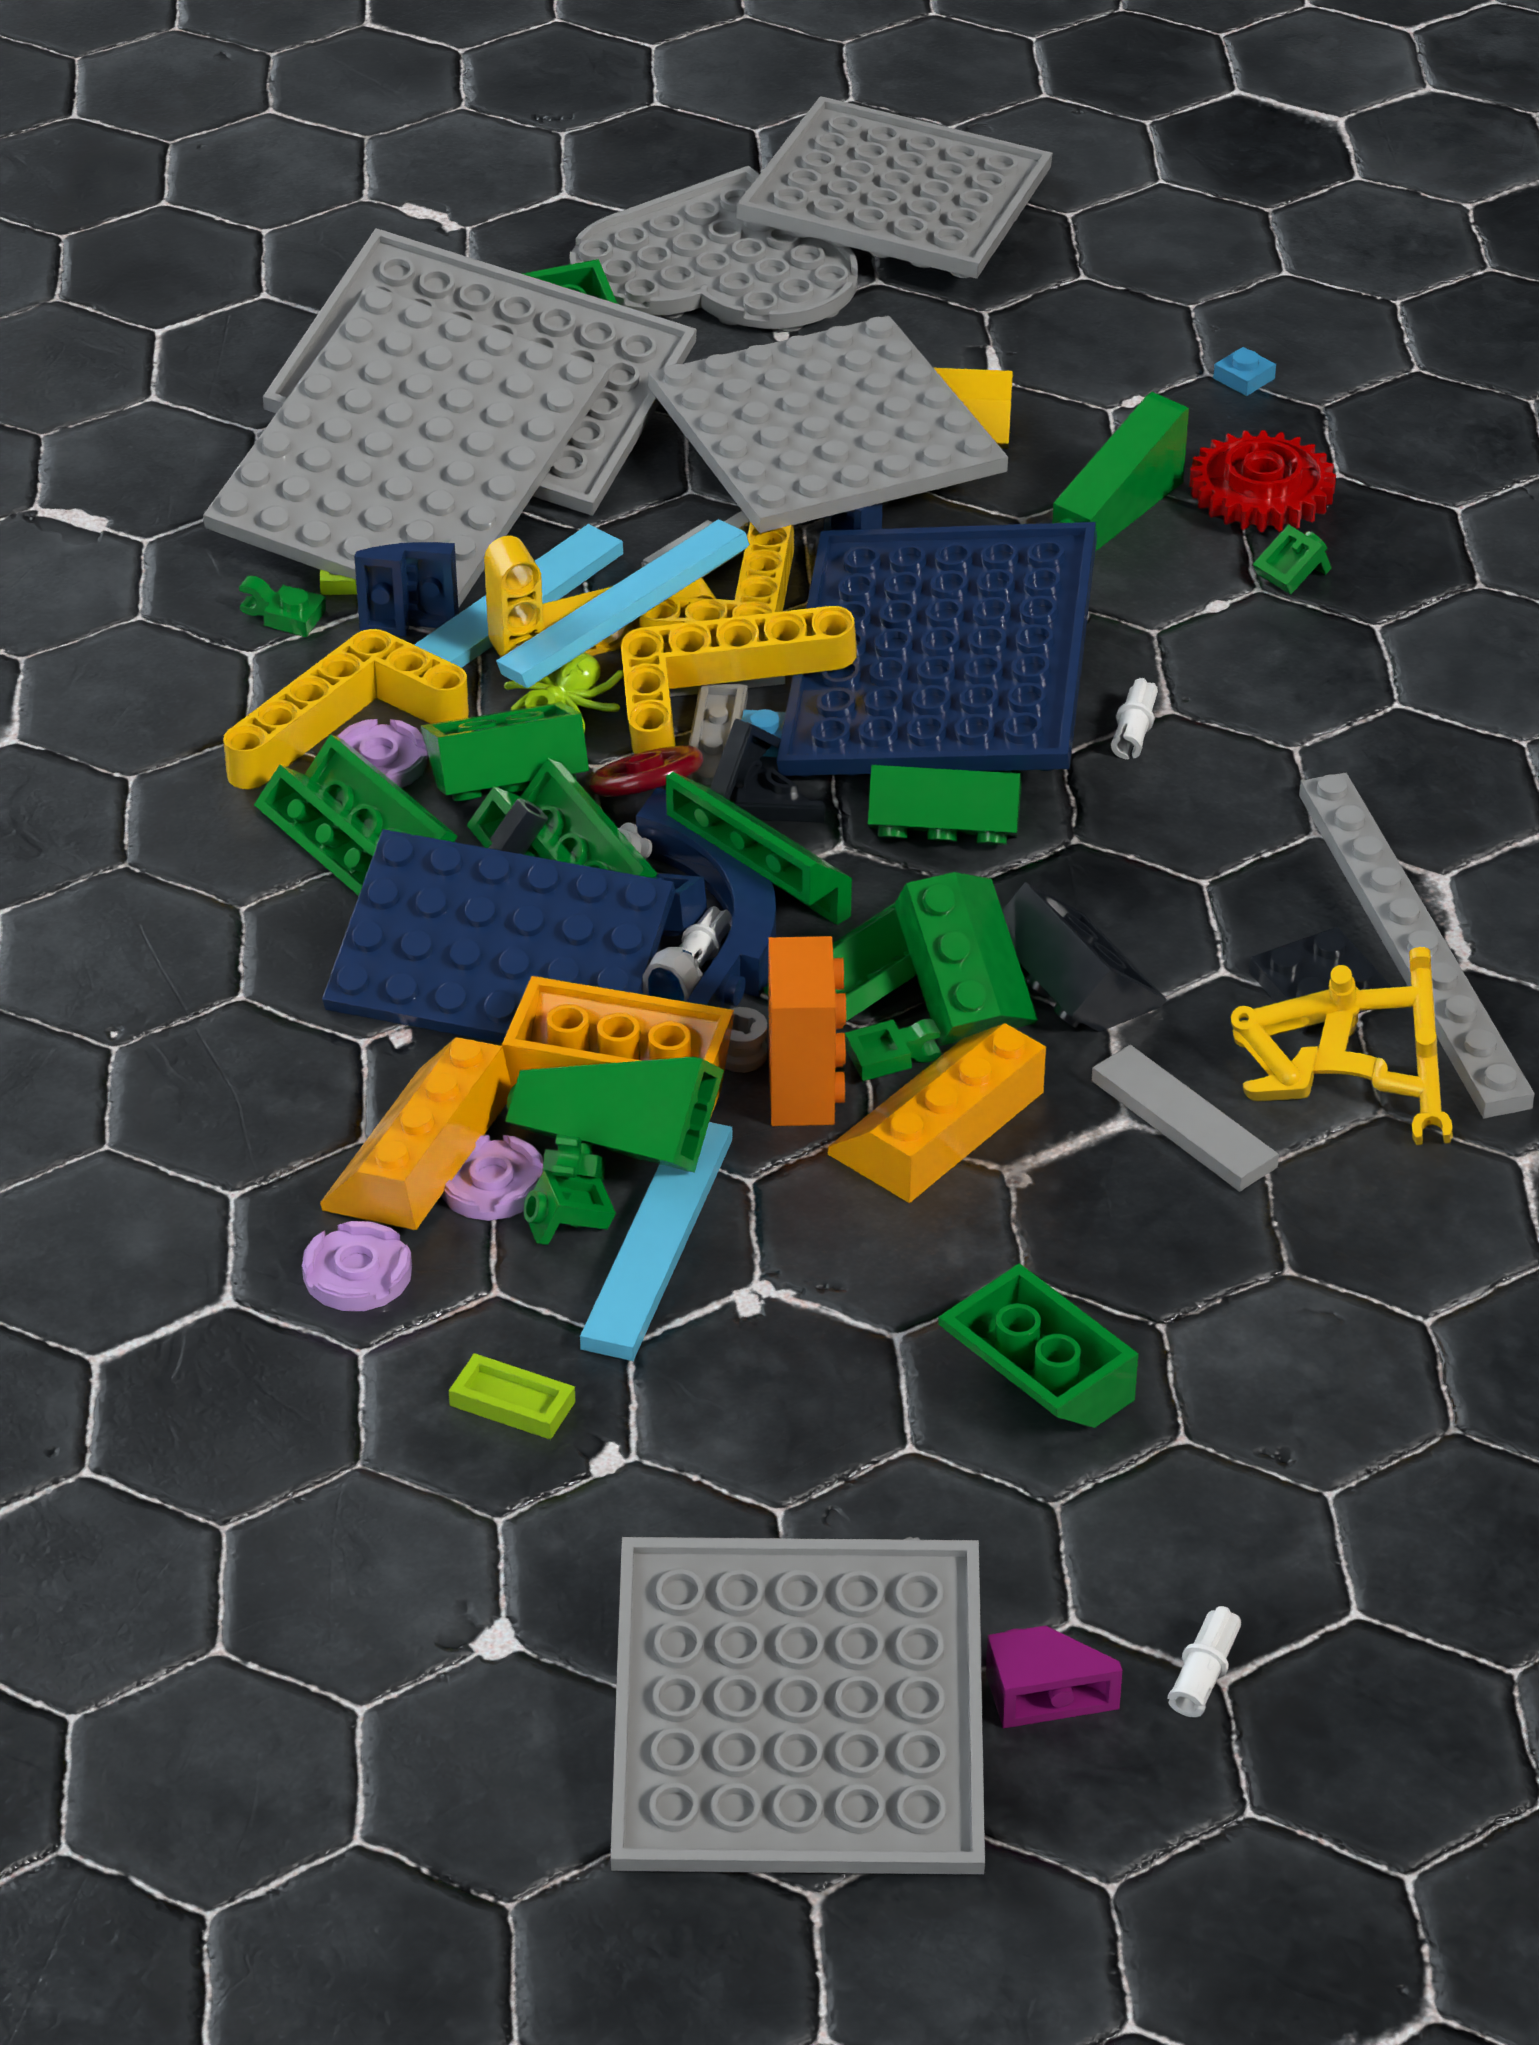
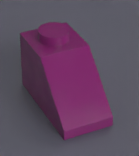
(1049, 1677)

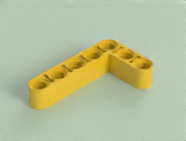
(759, 588)
(516, 604)
(723, 653)
(334, 691)

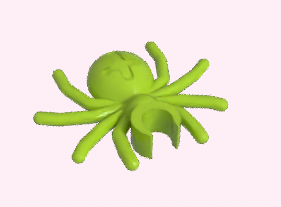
(570, 684)

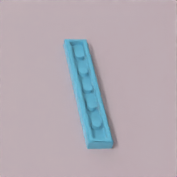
(561, 571)
(622, 603)
(652, 1251)

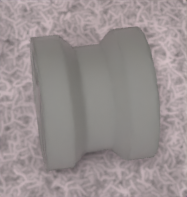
(747, 1041)

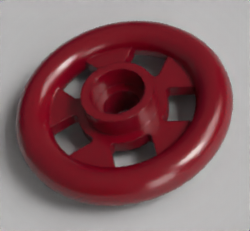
(645, 770)

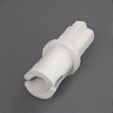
(1134, 719)
(705, 936)
(1204, 1662)

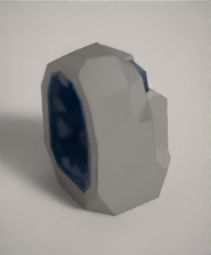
(672, 974)

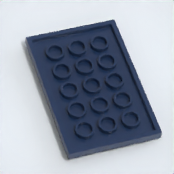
(461, 928)

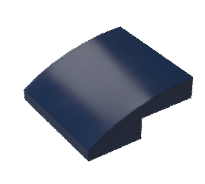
(406, 586)

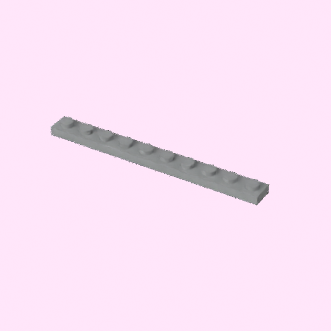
(1404, 924)

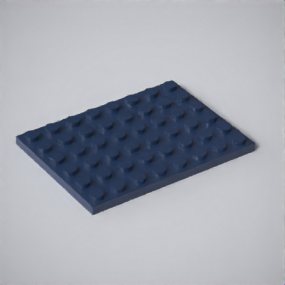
(959, 645)

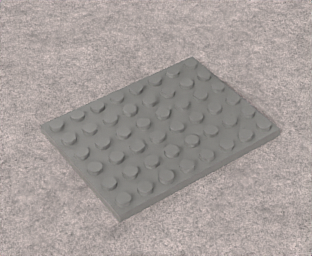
(532, 309)
(407, 437)

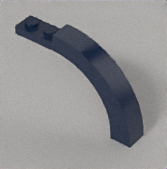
(746, 894)

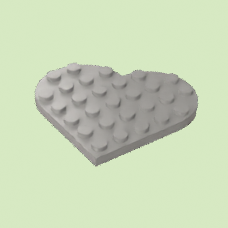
(697, 254)

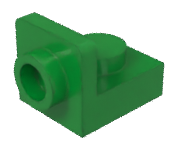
(1292, 559)
(568, 1201)

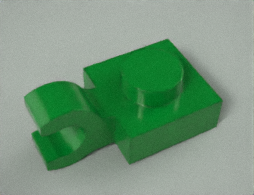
(286, 610)
(887, 1050)
(573, 1159)

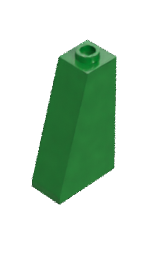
(1130, 470)
(625, 1108)

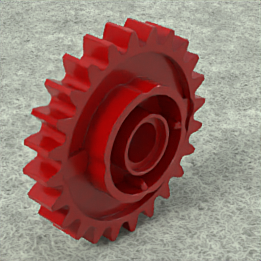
(1262, 480)

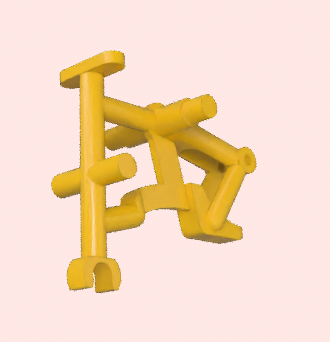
(1340, 1011)

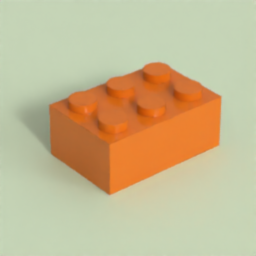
(803, 1030)

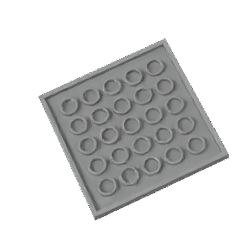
(895, 187)
(826, 423)
(798, 1707)

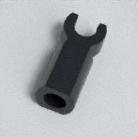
(519, 828)

